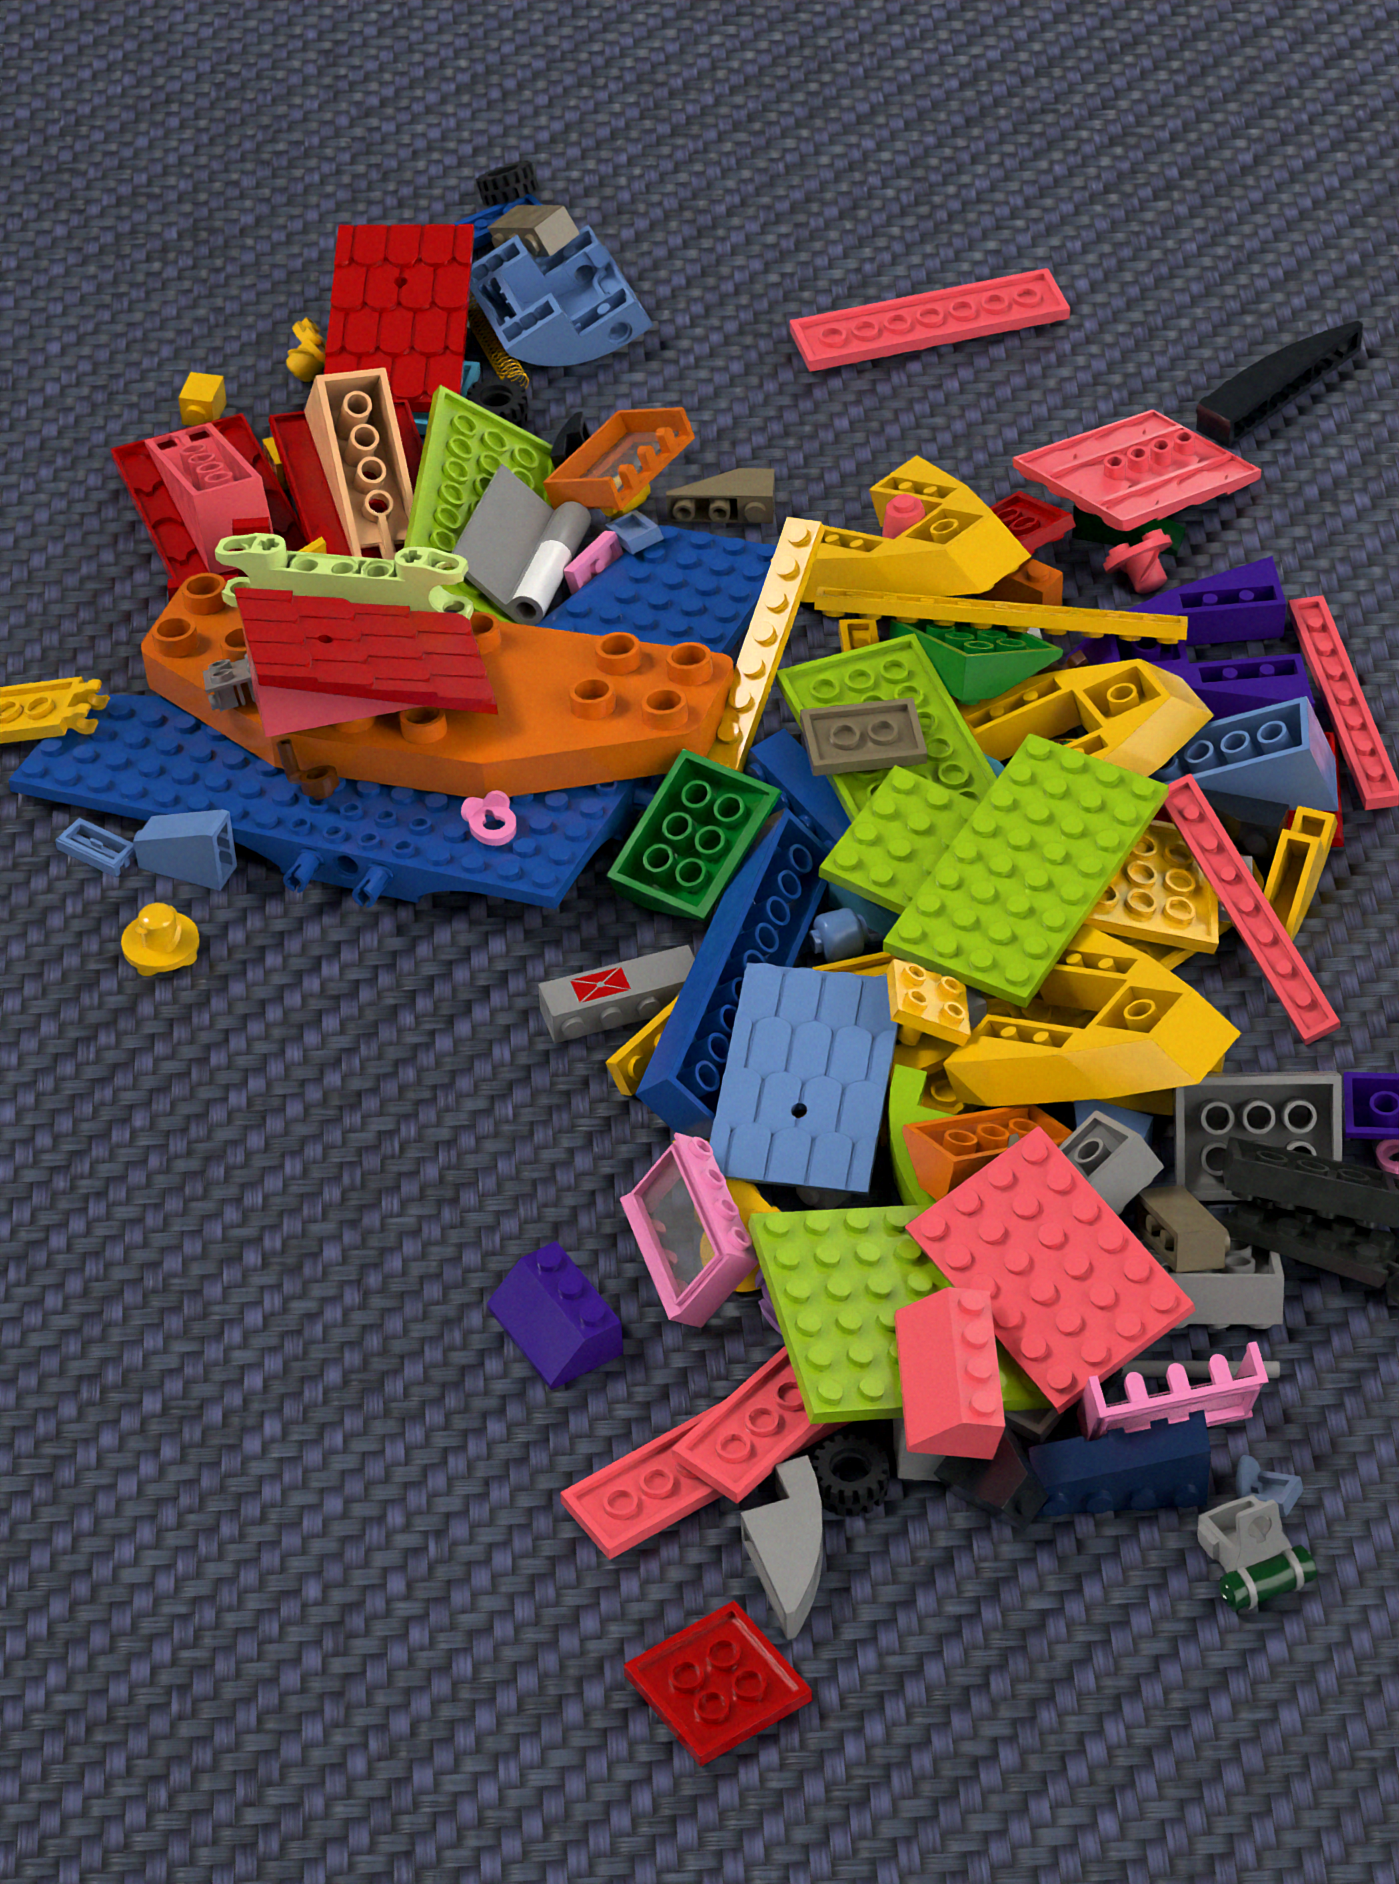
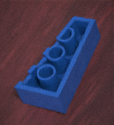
(810, 798)

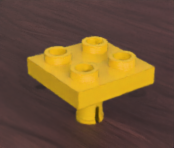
(927, 1004)

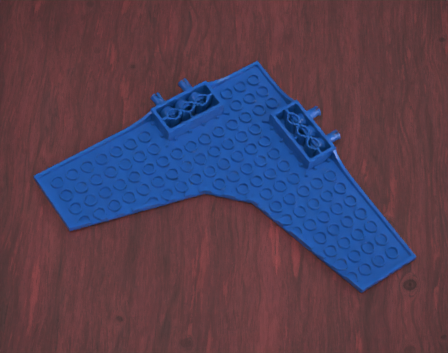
(394, 838)

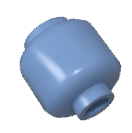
(838, 935)

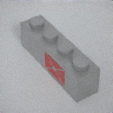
(613, 994)

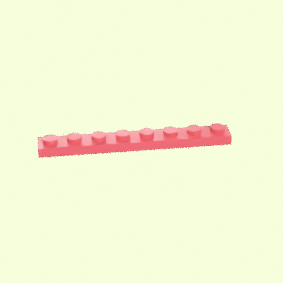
(1344, 702)
(1249, 911)

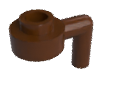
(315, 782)

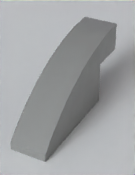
(788, 1543)

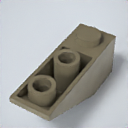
(730, 497)

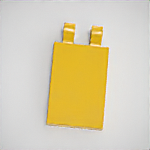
(49, 708)

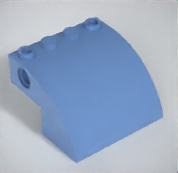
(558, 305)

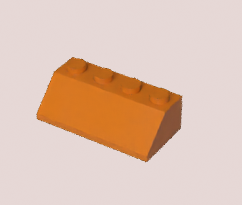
(958, 1146)

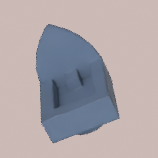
(1267, 1485)

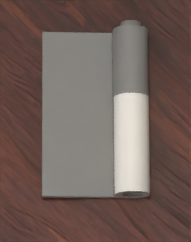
(520, 546)

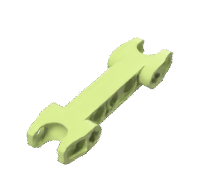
(408, 580)

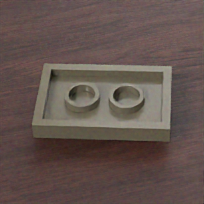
(863, 736)

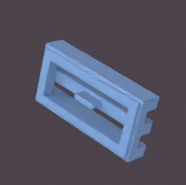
(92, 850)

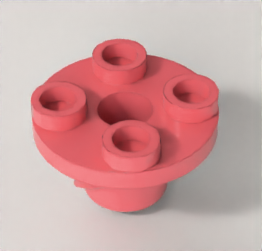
(1141, 561)

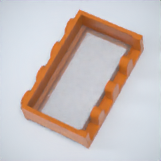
(620, 458)

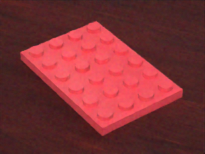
(1060, 1266)

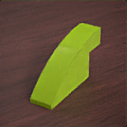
(906, 1108)

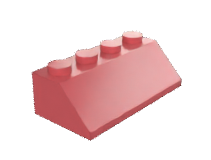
(950, 1374)

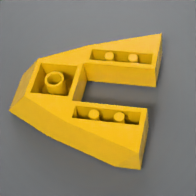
(946, 553)
(1128, 707)
(1145, 1038)

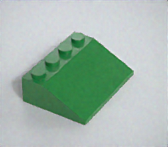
(979, 661)
(692, 837)

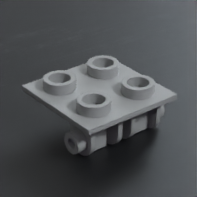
(221, 679)

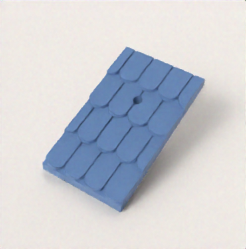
(812, 1047)

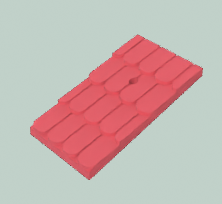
(1136, 470)

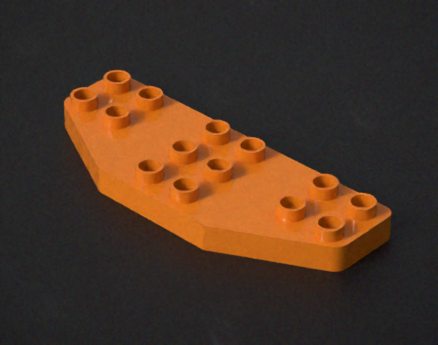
(566, 704)

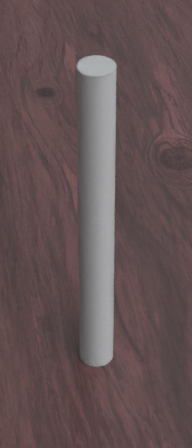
(1193, 1369)

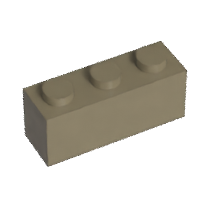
(540, 228)
(1180, 1229)

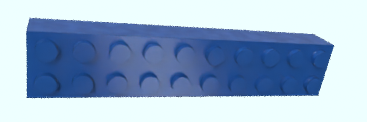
(756, 922)

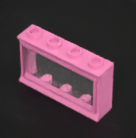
(689, 1231)
(1223, 1399)

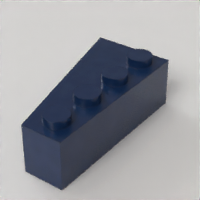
(1127, 1470)

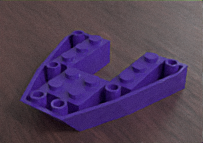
(1219, 609)

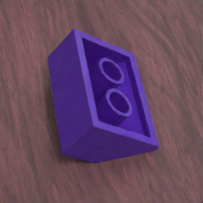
(1370, 1105)
(556, 1316)

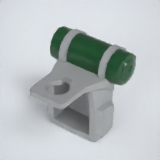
(1254, 1552)

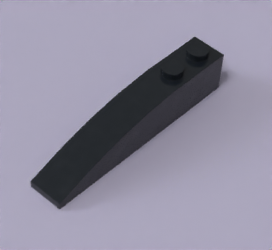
(1274, 383)

